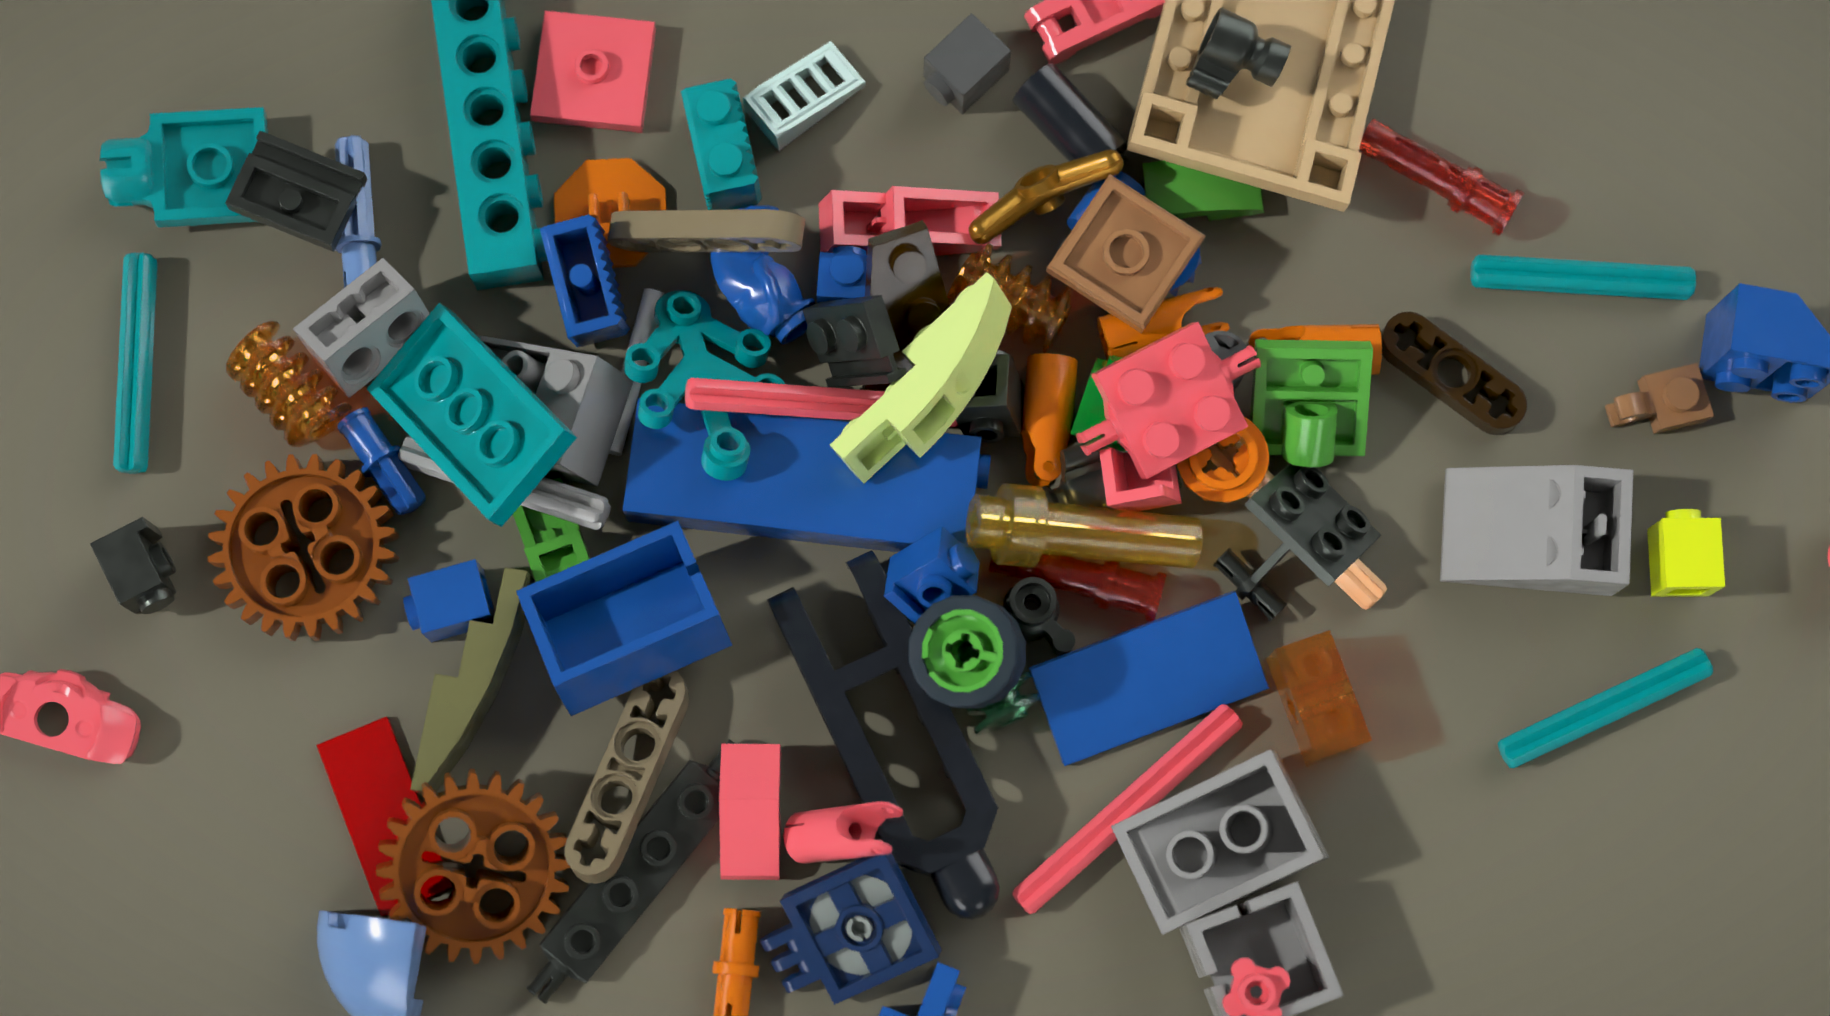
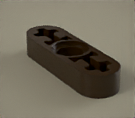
(1476, 368)

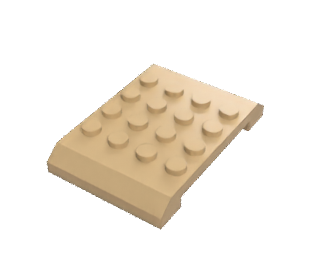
(1280, 138)

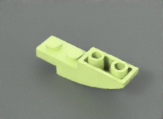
(946, 372)

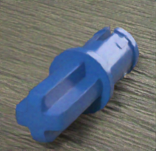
(381, 461)

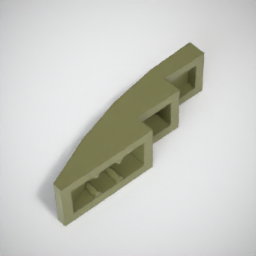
(462, 702)

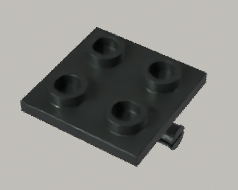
(1310, 523)

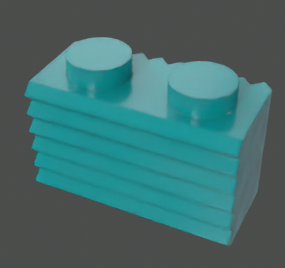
(721, 145)

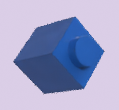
(448, 600)

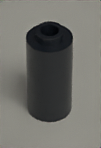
(1067, 116)

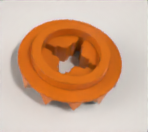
(1222, 486)

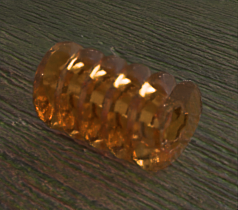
(1030, 303)
(282, 389)

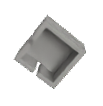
(1271, 933)

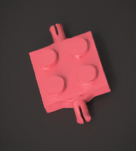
(1169, 400)

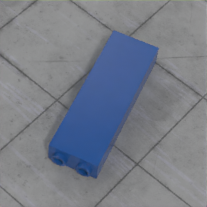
(800, 484)

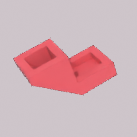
(750, 812)

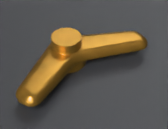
(1043, 192)

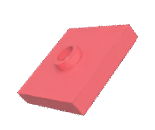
(593, 71)

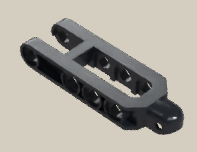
(955, 858)

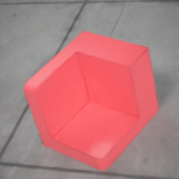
(1129, 491)

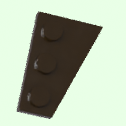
(909, 279)

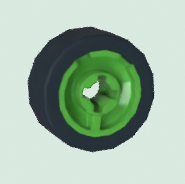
(936, 645)

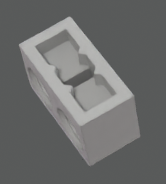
(362, 326)

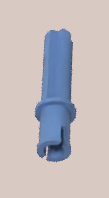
(358, 239)

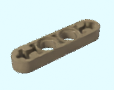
(707, 230)
(620, 771)

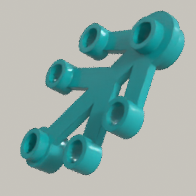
(688, 332)

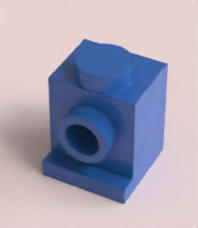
(841, 274)
(930, 572)

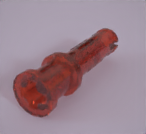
(1463, 188)
(1105, 583)

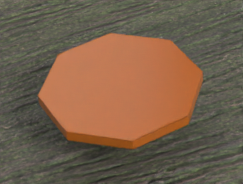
(607, 187)

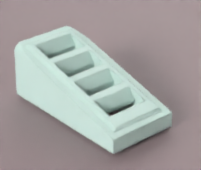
(784, 131)

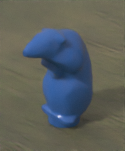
(762, 291)

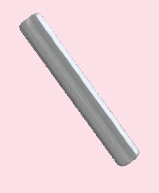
(547, 497)

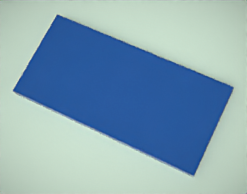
(1148, 678)

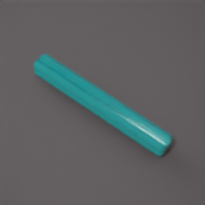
(1583, 277)
(135, 363)
(1605, 708)

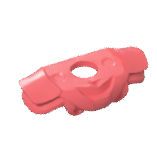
(96, 725)

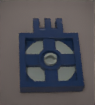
(852, 929)

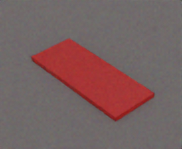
(369, 787)

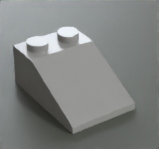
(1219, 841)

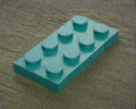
(471, 414)

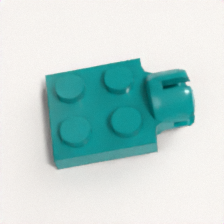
(183, 165)

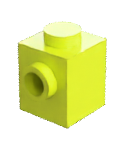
(1685, 555)

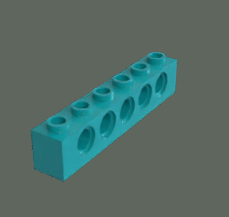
(491, 256)

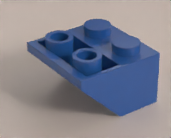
(1765, 343)

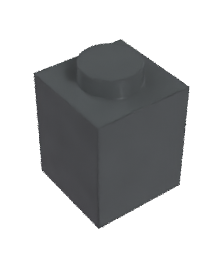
(965, 64)

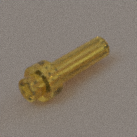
(1022, 526)

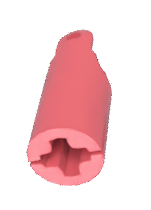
(838, 832)

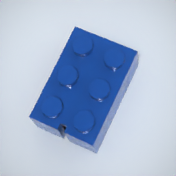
(623, 618)

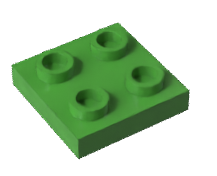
(1312, 398)

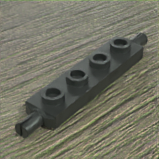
(656, 852)

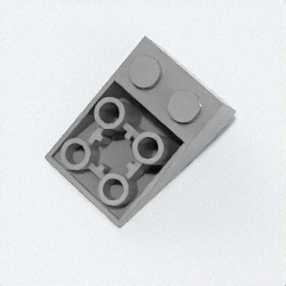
(580, 392)
(1538, 528)

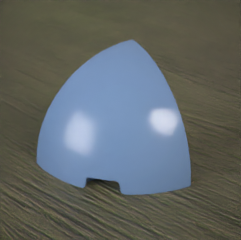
(371, 963)

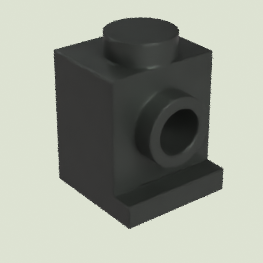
(137, 567)

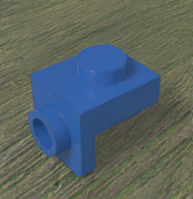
(941, 997)

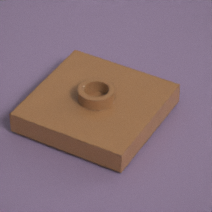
(1125, 253)

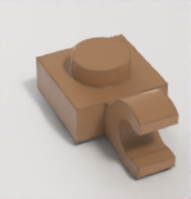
(1667, 398)

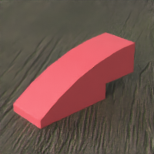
(856, 216)

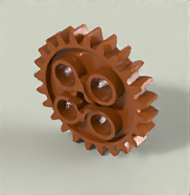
(256, 568)
(459, 917)

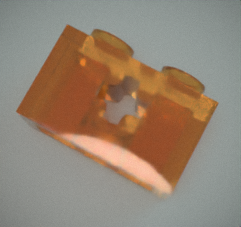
(1318, 698)

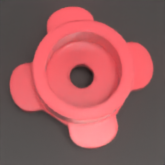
(1246, 976)

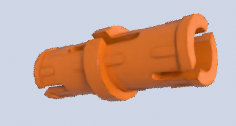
(736, 962)

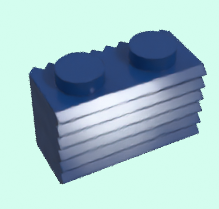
(584, 280)

